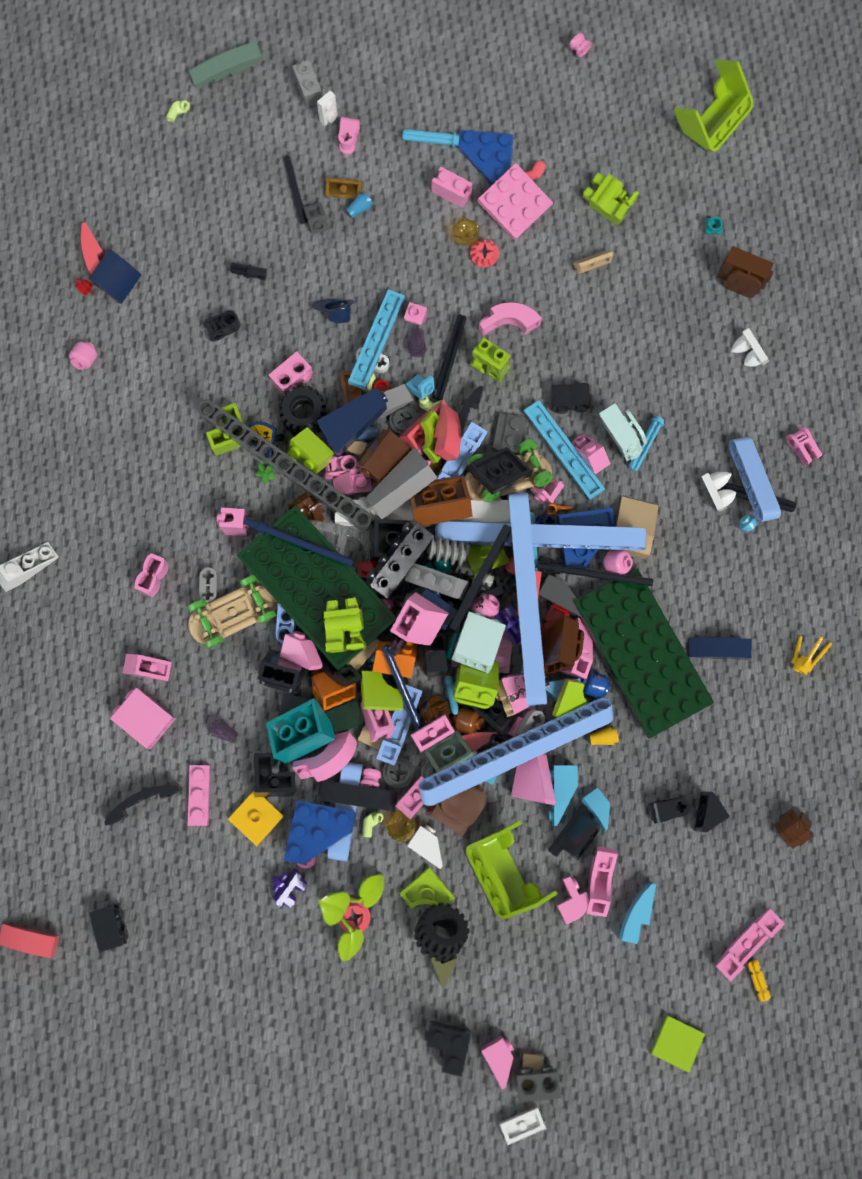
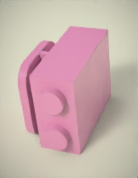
(142, 718)

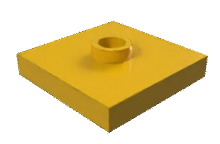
(256, 818)

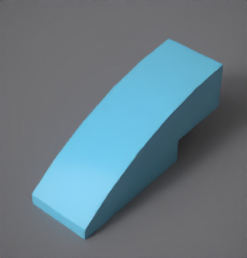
(638, 914)

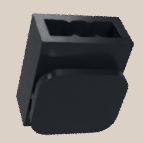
(280, 673)

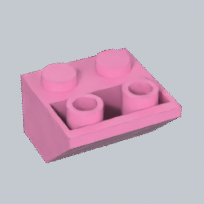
(419, 620)

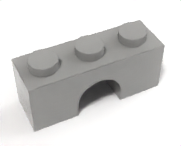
(437, 581)

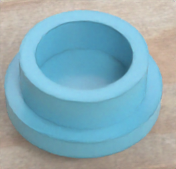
(747, 523)

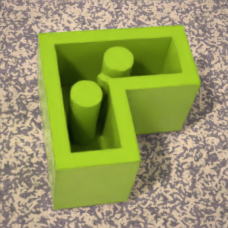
(220, 442)
(310, 451)

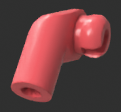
(537, 170)

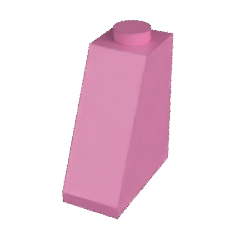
(534, 781)

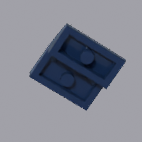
(115, 276)

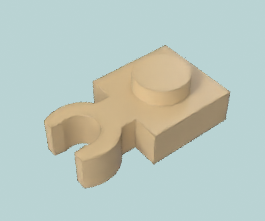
(502, 696)

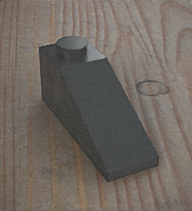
(557, 592)

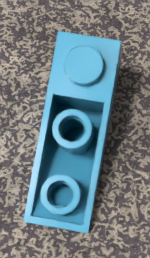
(564, 784)

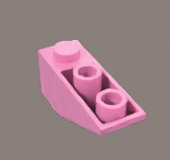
(583, 664)

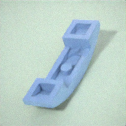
(469, 443)
(392, 746)

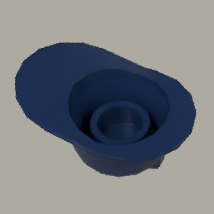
(335, 309)

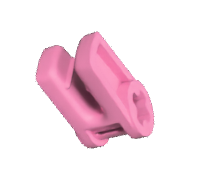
(805, 440)

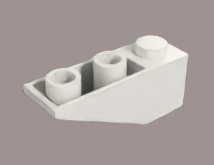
(25, 566)

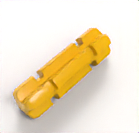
(758, 980)

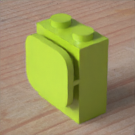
(475, 686)

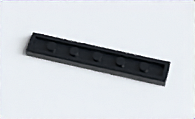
(480, 578)

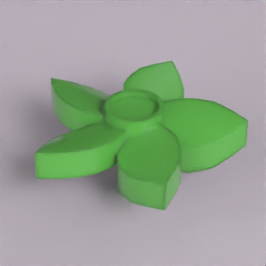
(265, 473)

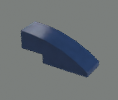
(720, 648)

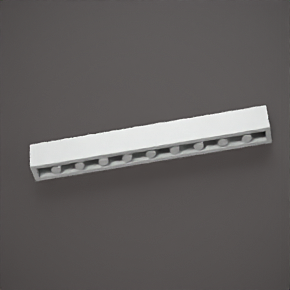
(483, 512)

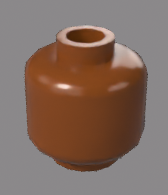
(467, 721)

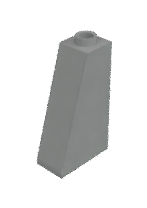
(400, 484)

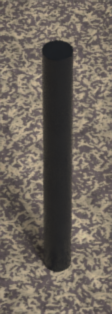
(295, 190)

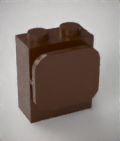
(745, 272)
(382, 456)
(561, 644)
(460, 810)

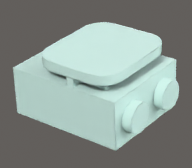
(624, 431)
(478, 642)

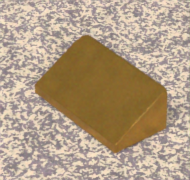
(343, 187)

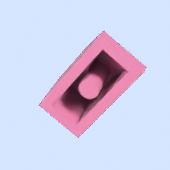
(300, 651)
(146, 667)
(499, 1058)

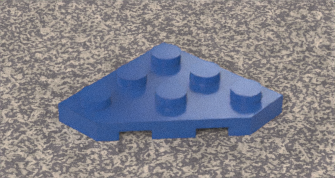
(487, 152)
(581, 557)
(316, 830)

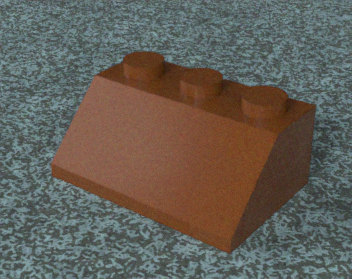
(442, 502)

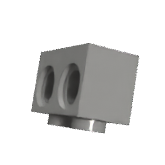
(307, 83)

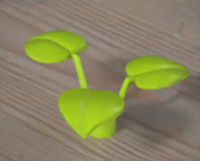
(335, 905)

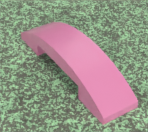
(748, 943)

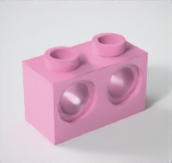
(287, 371)

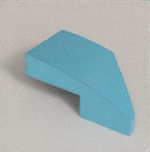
(599, 807)

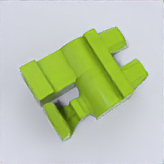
(604, 198)
(493, 358)
(343, 620)

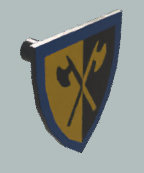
(267, 432)

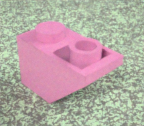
(591, 452)

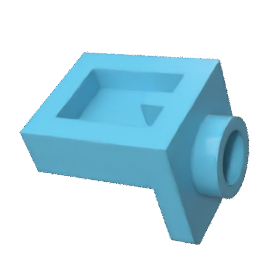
(421, 386)

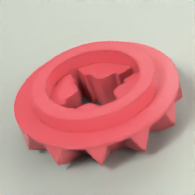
(478, 257)
(363, 921)

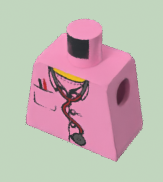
(516, 690)

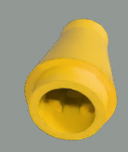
(606, 736)

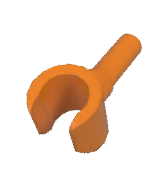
(558, 508)

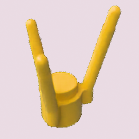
(804, 664)

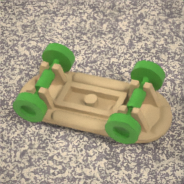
(538, 464)
(231, 612)

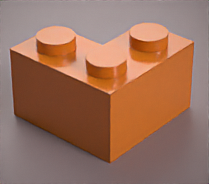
(404, 659)

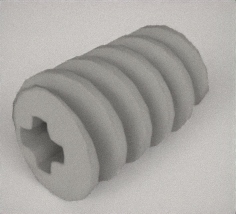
(448, 551)

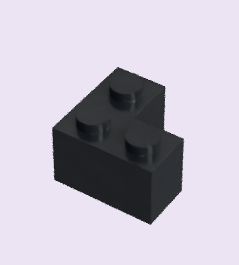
(270, 784)
(454, 1042)

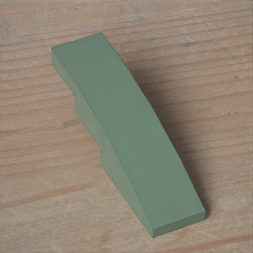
(226, 63)

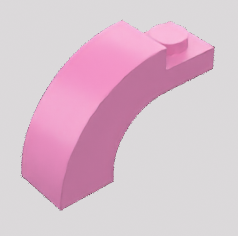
(510, 313)
(330, 761)
(600, 881)

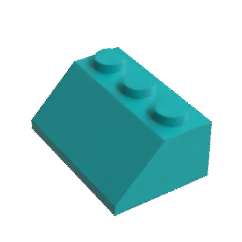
(299, 731)

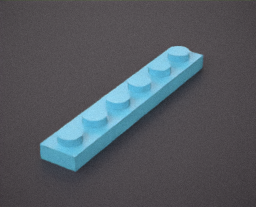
(376, 340)
(564, 450)

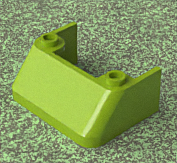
(725, 114)
(501, 877)

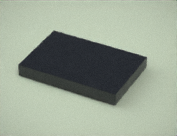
(499, 470)

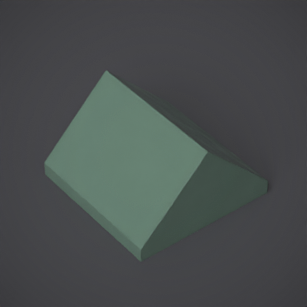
(448, 752)

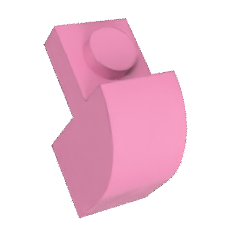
(576, 904)

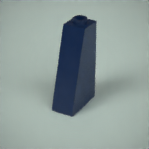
(352, 420)

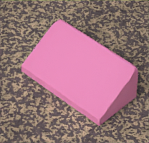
(432, 733)

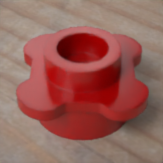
(84, 286)

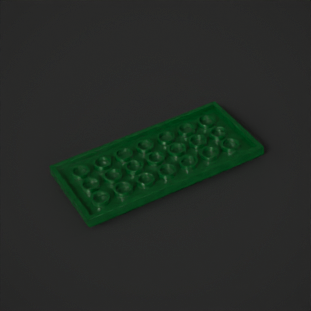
(307, 580)
(643, 654)

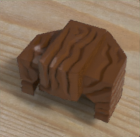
(308, 506)
(433, 709)
(794, 828)

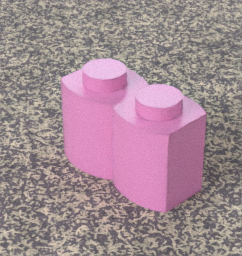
(153, 571)

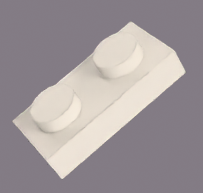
(327, 108)
(522, 1125)

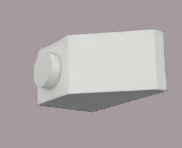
(426, 845)

